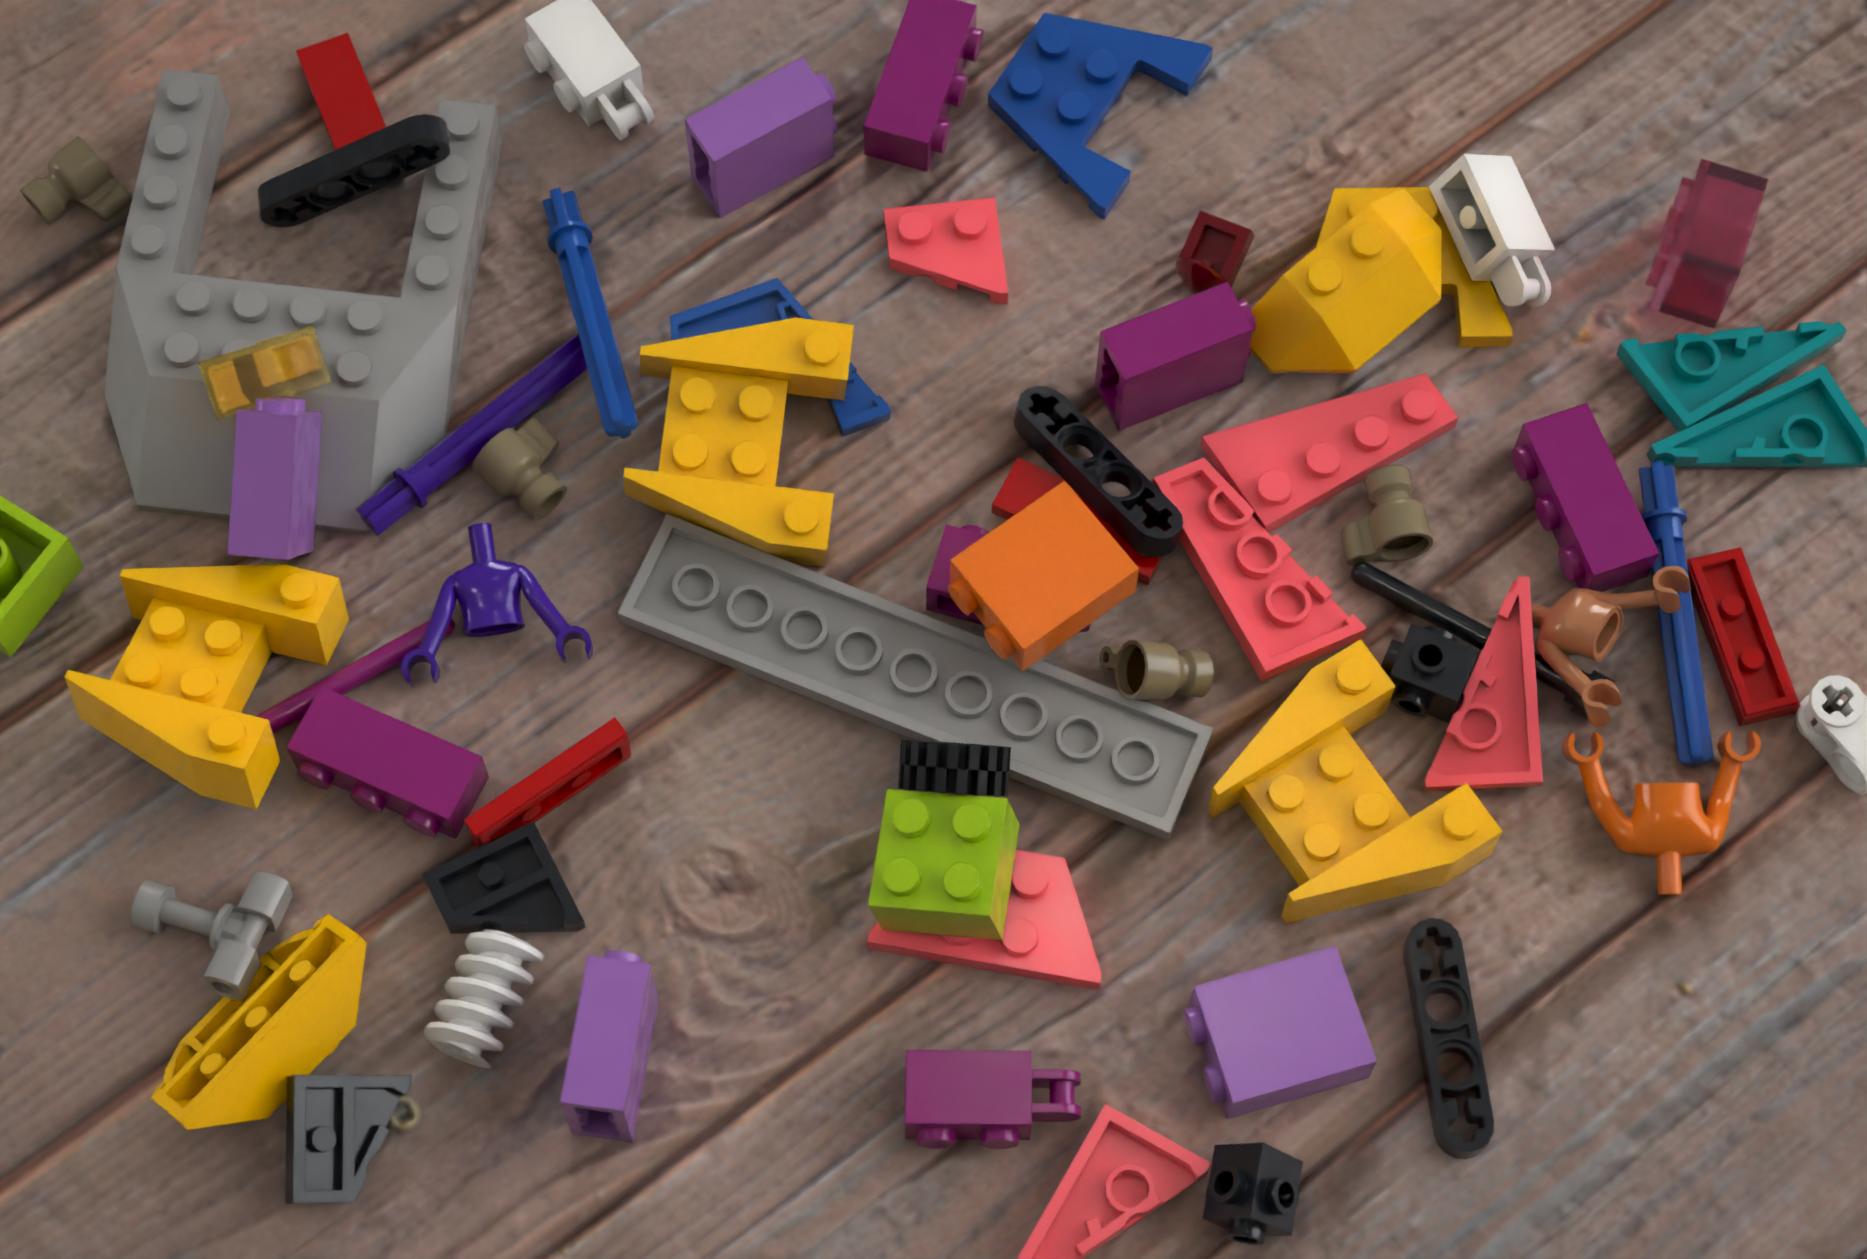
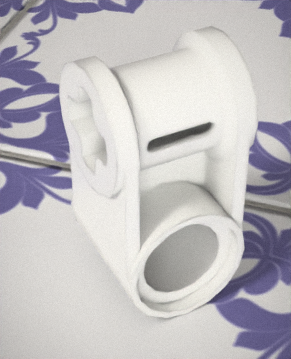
(1842, 734)

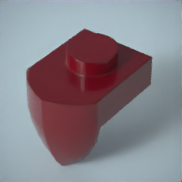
(1212, 253)

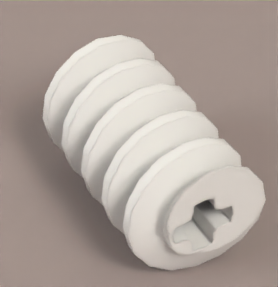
(480, 995)

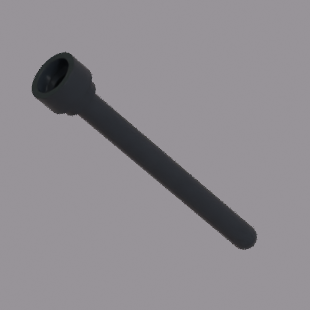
(1456, 624)

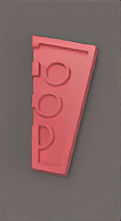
(1322, 449)
(1258, 587)

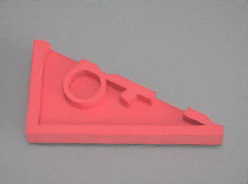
(1496, 724)
(1110, 1186)

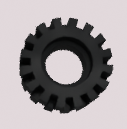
(954, 768)

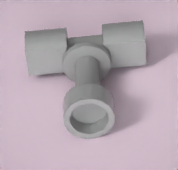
(232, 931)

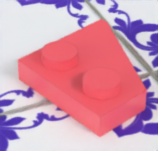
(949, 244)

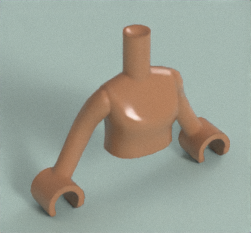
(1588, 626)

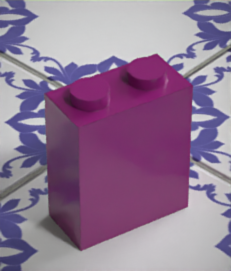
(1174, 355)

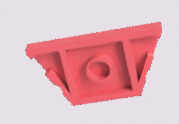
(1041, 936)

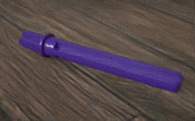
(465, 443)

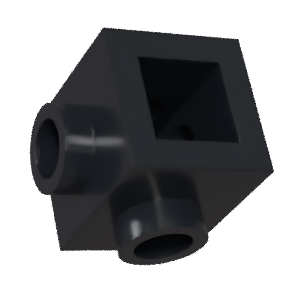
(1428, 671)
(1252, 1191)

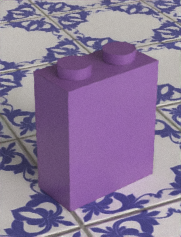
(761, 136)
(275, 479)
(1279, 1033)
(610, 1046)

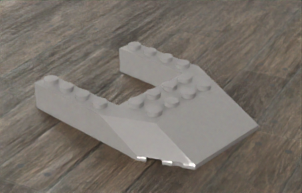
(386, 355)

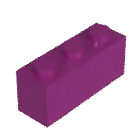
(922, 82)
(1584, 500)
(387, 764)

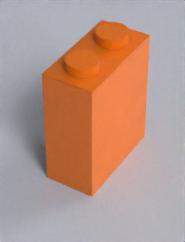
(1041, 576)

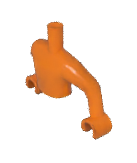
(1665, 816)

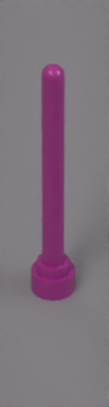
(349, 676)

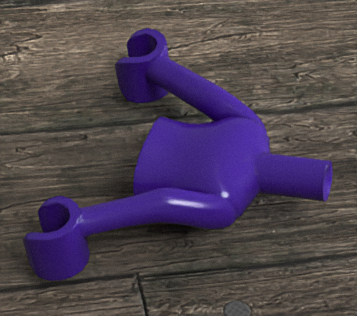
(489, 604)

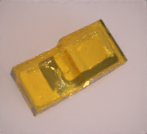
(269, 369)

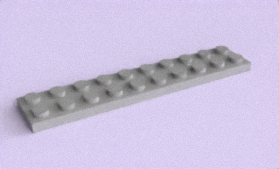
(914, 674)

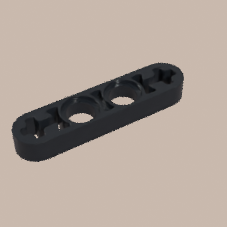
(354, 170)
(1103, 467)
(1456, 1036)

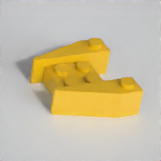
(728, 432)
(197, 662)
(1333, 811)

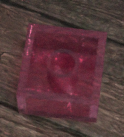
(1705, 242)

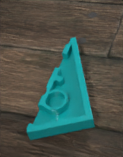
(1716, 371)
(1787, 426)

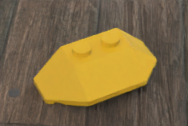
(1352, 291)
(289, 1022)

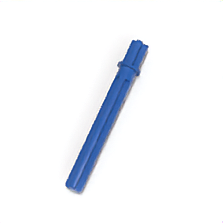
(570, 241)
(1677, 629)

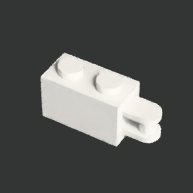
(588, 65)
(1496, 227)

